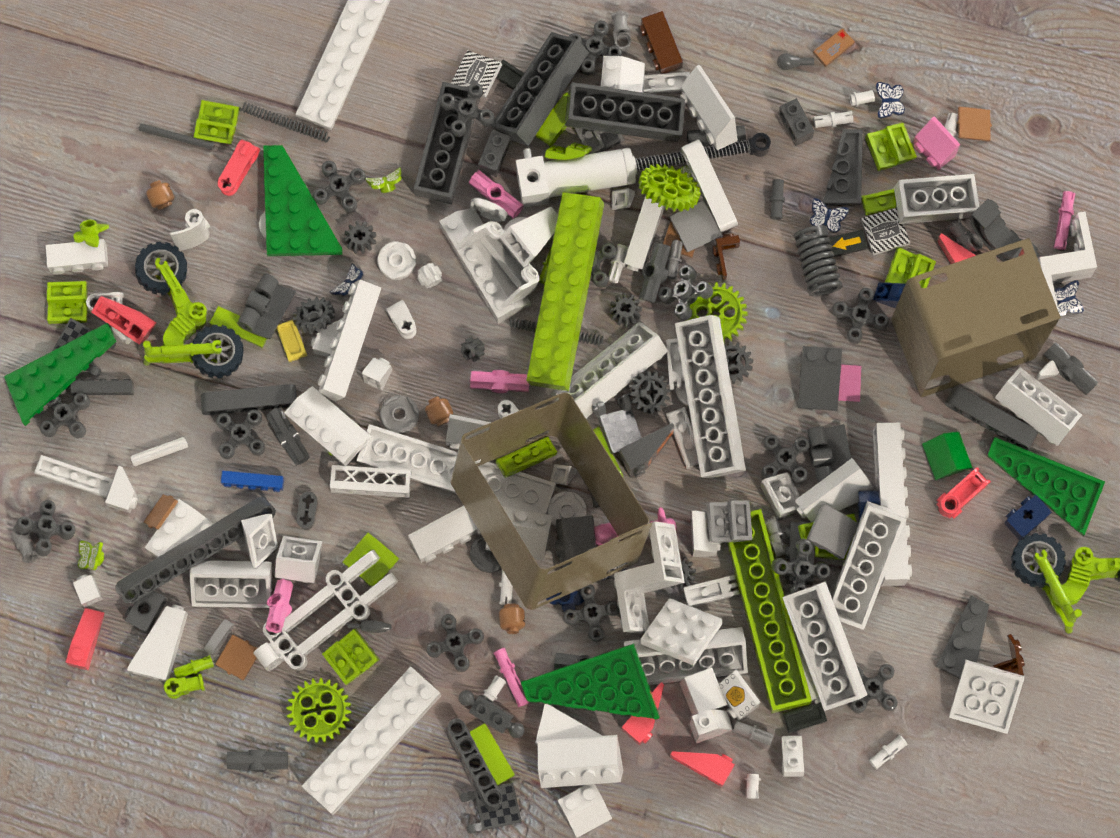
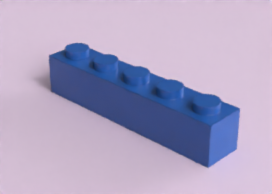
(252, 481)

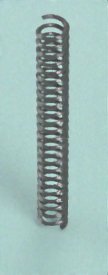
(285, 125)
(516, 325)

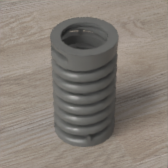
(817, 252)

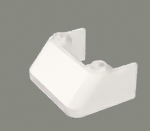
(524, 278)

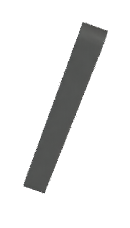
(190, 552)

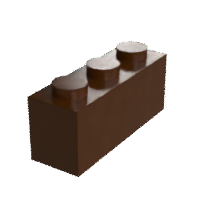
(660, 43)

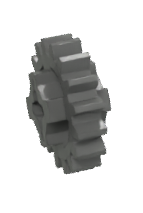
(312, 316)
(738, 366)
(649, 400)

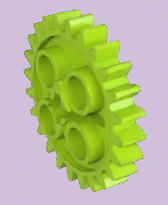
(669, 188)
(728, 324)
(321, 728)

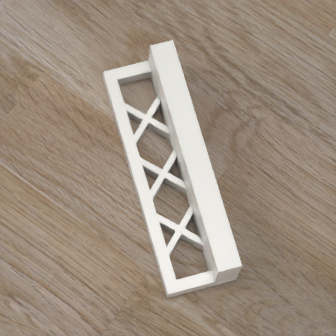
(374, 488)

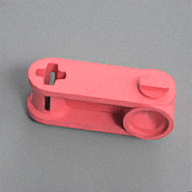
(238, 167)
(962, 493)

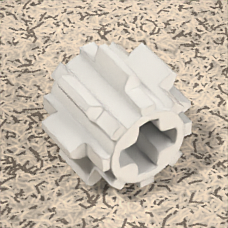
(429, 275)

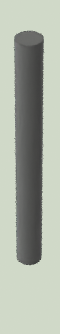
(176, 136)

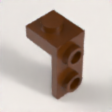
(727, 242)
(1016, 663)

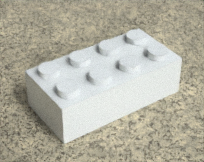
(936, 198)

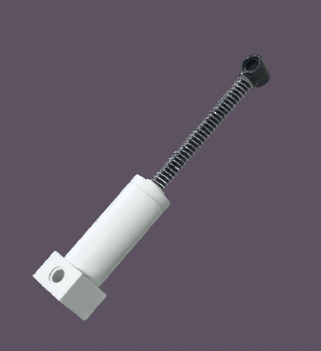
(546, 179)

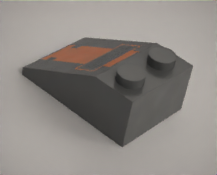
(641, 453)

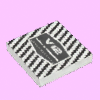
(477, 69)
(884, 231)

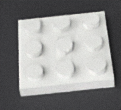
(681, 631)
(986, 696)

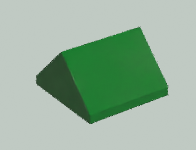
(947, 455)

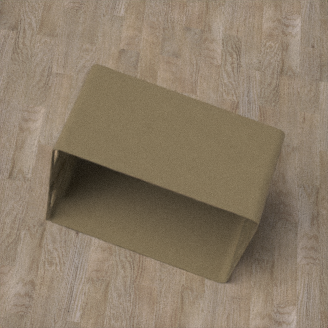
(975, 317)
(599, 473)

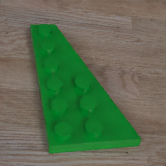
(52, 373)
(1061, 488)

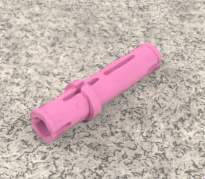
(1065, 214)
(512, 679)

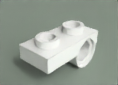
(792, 756)

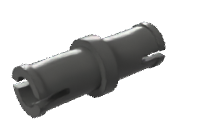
(777, 199)

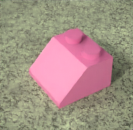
(936, 144)

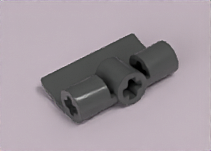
(265, 307)
(828, 449)
(574, 537)

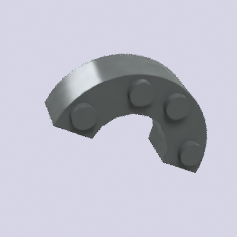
(993, 231)

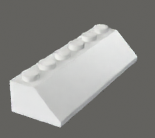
(481, 266)
(349, 340)
(614, 367)
(866, 564)
(825, 646)
(723, 654)

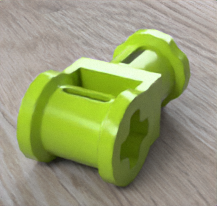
(183, 686)

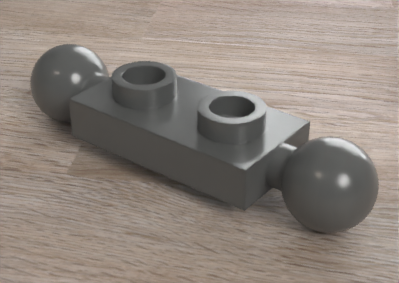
(491, 714)

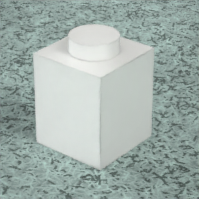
(87, 590)

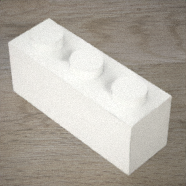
(76, 257)

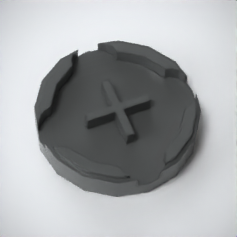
(483, 559)

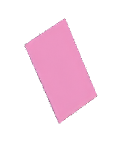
(850, 383)

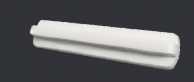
(159, 451)

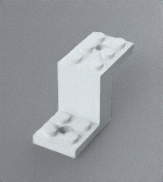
(1071, 265)
(634, 582)

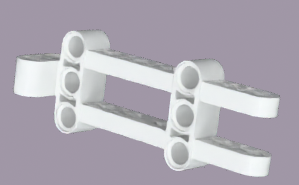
(272, 655)

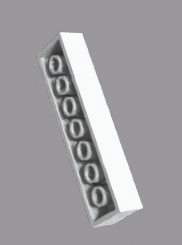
(710, 396)
(892, 494)
(371, 741)

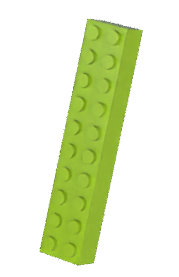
(565, 291)
(769, 619)

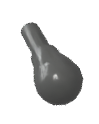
(788, 61)

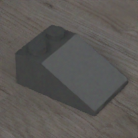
(819, 378)

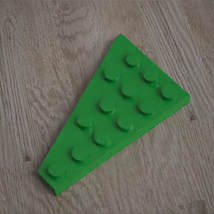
(291, 214)
(604, 683)

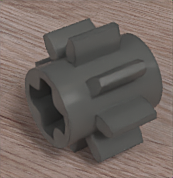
(472, 349)

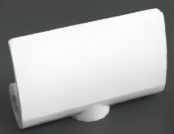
(195, 232)

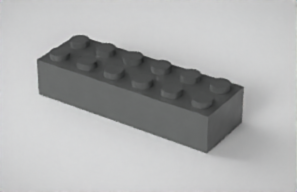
(540, 88)
(624, 112)
(443, 150)

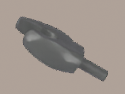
(371, 626)

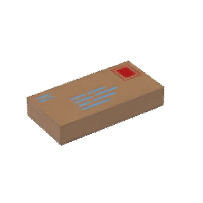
(833, 47)

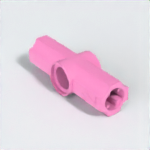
(486, 187)
(499, 381)
(279, 606)

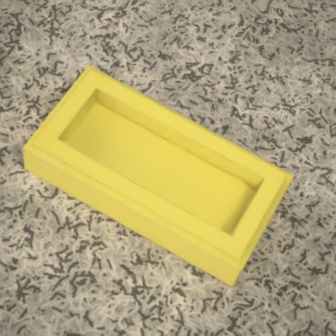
(291, 341)

